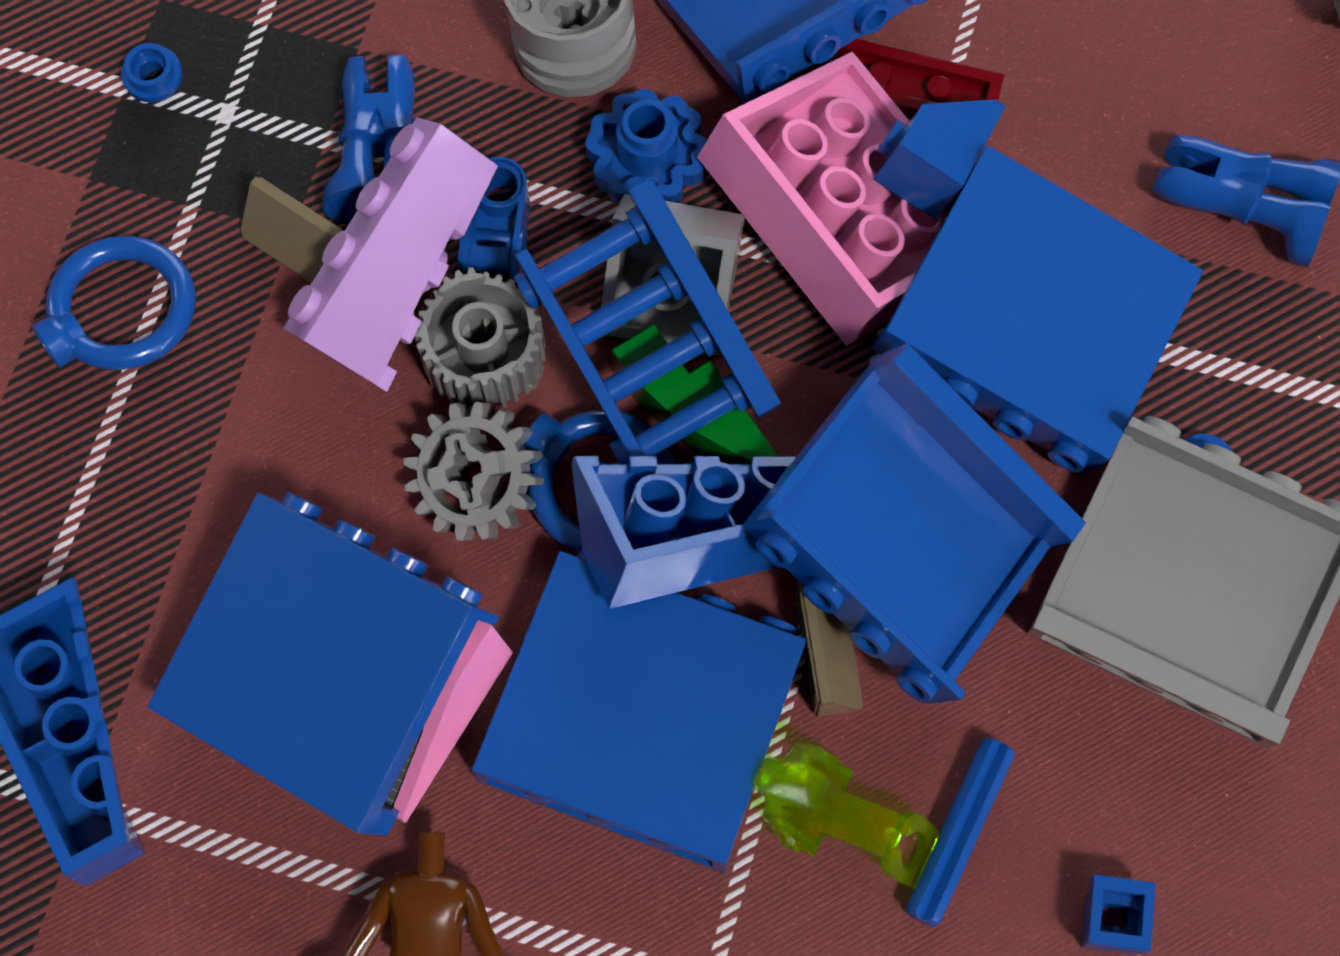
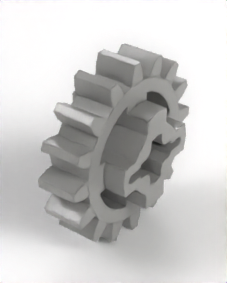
(482, 494)

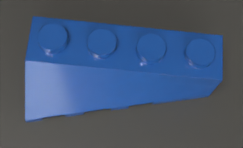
(669, 525)
(60, 736)

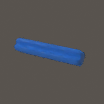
(960, 832)

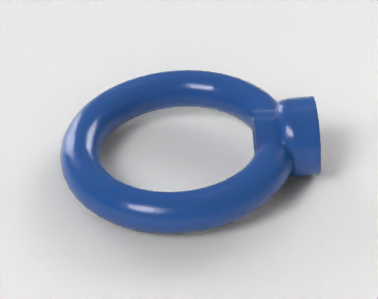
(66, 339)
(555, 441)

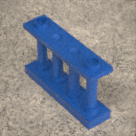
(678, 278)

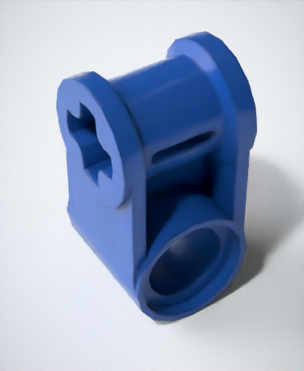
(498, 228)

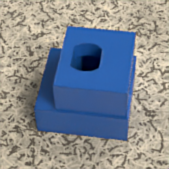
(1136, 902)

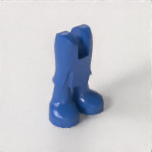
(368, 130)
(1233, 184)

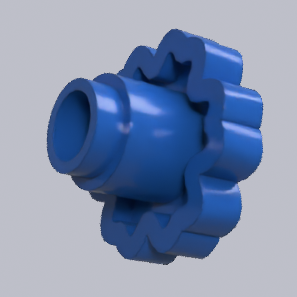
(646, 141)

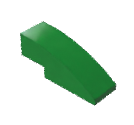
(730, 437)

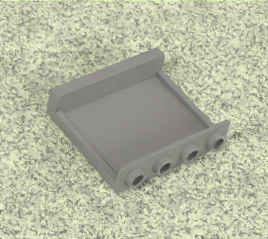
(1197, 580)

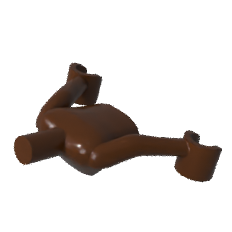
(426, 910)

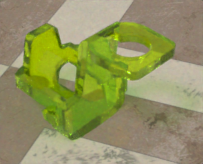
(810, 802)

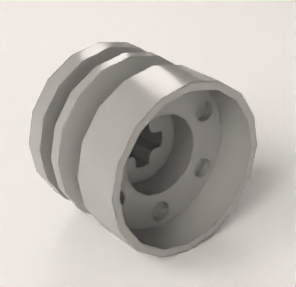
(572, 44)

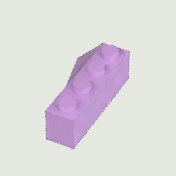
(391, 251)

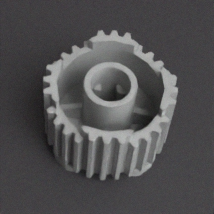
(487, 371)

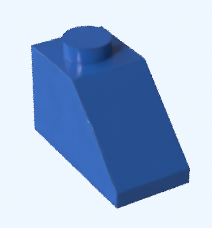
(936, 151)

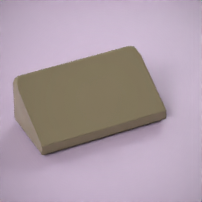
(286, 228)
(828, 659)

